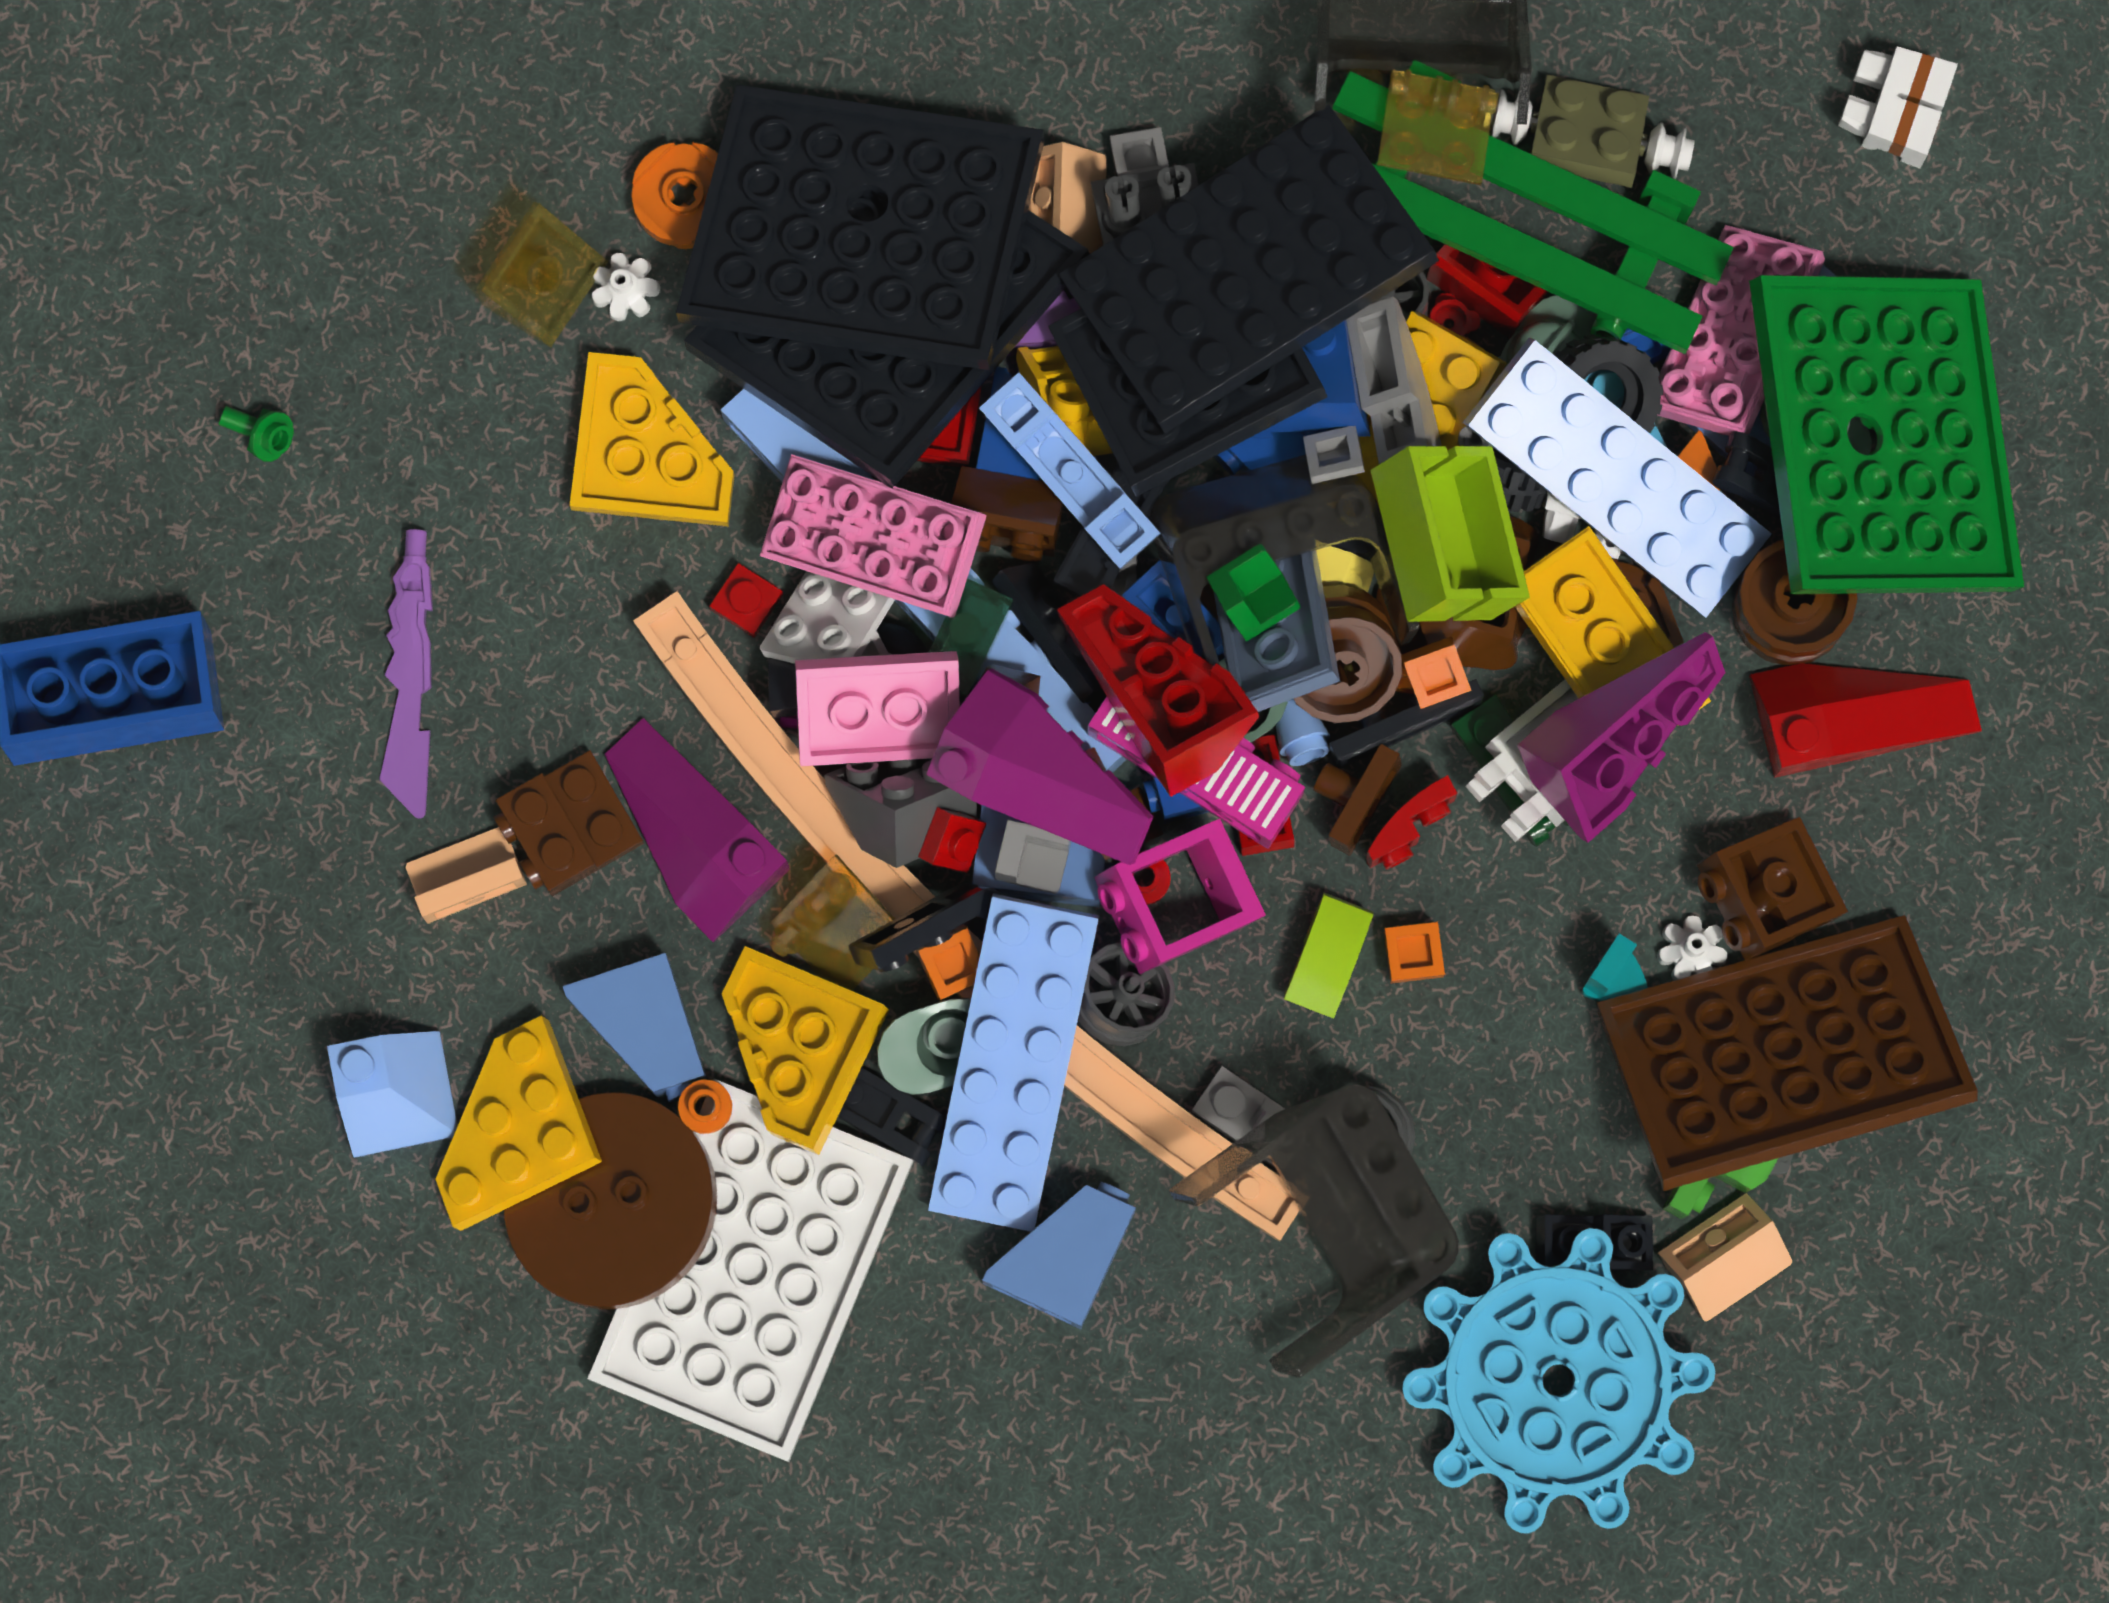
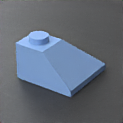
(393, 1091)

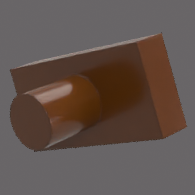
(1357, 795)

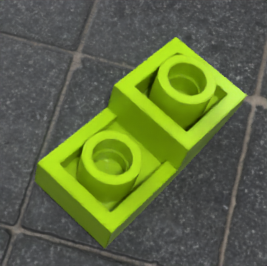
(1328, 955)

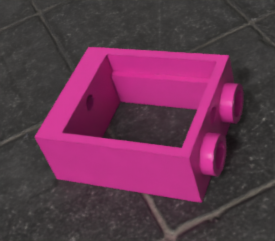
(1220, 875)

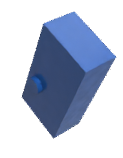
(108, 688)

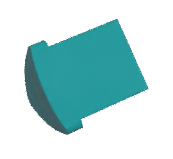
(1616, 973)

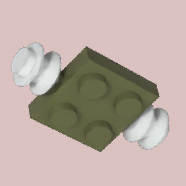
(1594, 132)

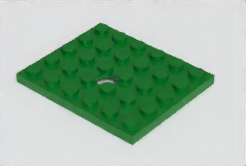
(1918, 370)

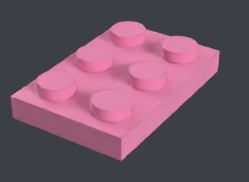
(874, 706)

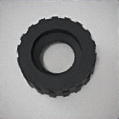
(1631, 365)

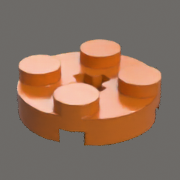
(653, 194)

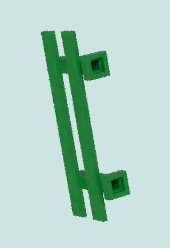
(1650, 228)

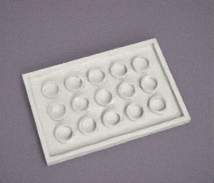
(771, 1293)

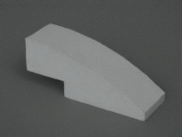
(1391, 379)

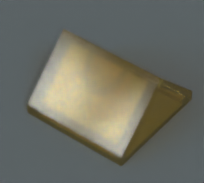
(540, 276)

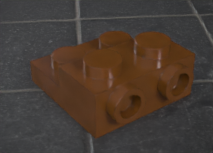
(567, 824)
(1770, 889)

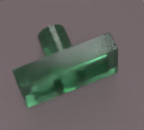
(973, 631)

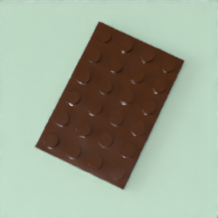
(1786, 1052)

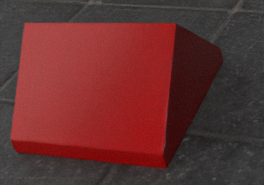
(1492, 293)

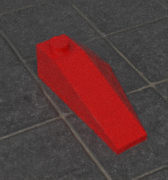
(1167, 696)
(1845, 714)

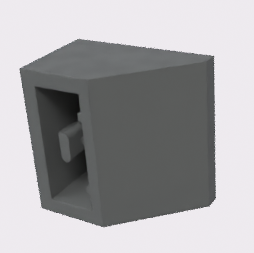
(892, 805)

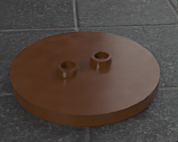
(627, 1222)

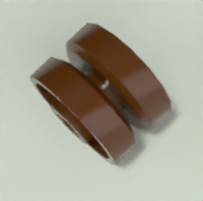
(1774, 627)
(1365, 658)

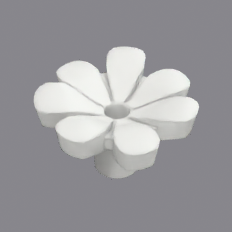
(630, 293)
(1684, 955)

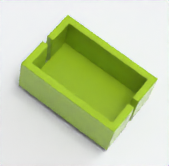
(1449, 533)

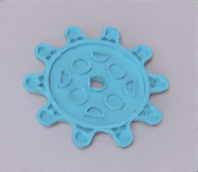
(1618, 1392)

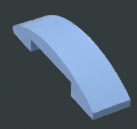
(1070, 470)

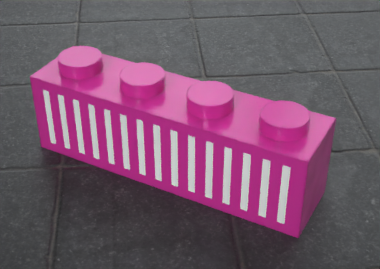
(1242, 792)

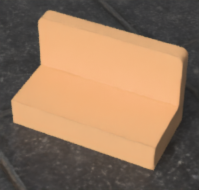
(1064, 191)
(464, 875)
(1727, 1256)

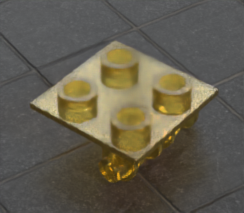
(1436, 127)
(826, 919)

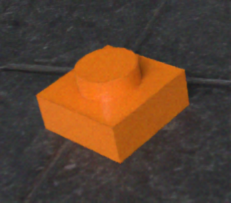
(1436, 672)
(1414, 952)
(951, 964)

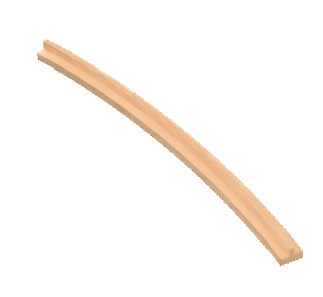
(806, 803)

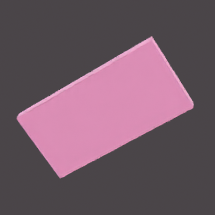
(1720, 374)
(873, 536)

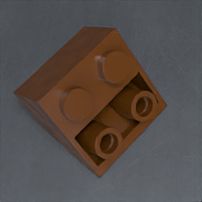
(1019, 512)

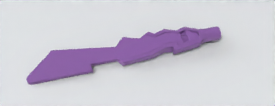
(409, 670)

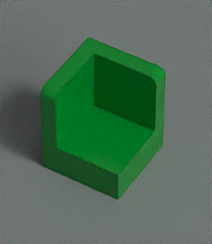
(1253, 592)

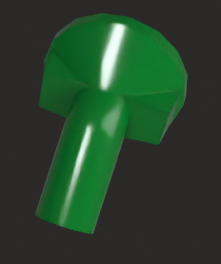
(263, 431)

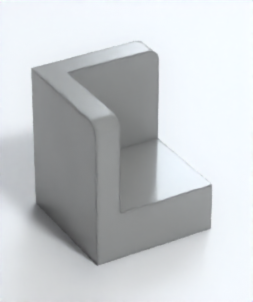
(1032, 857)

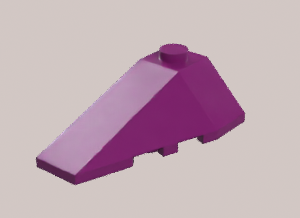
(1603, 742)
(1022, 763)
(699, 840)

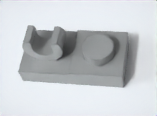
(1234, 1106)

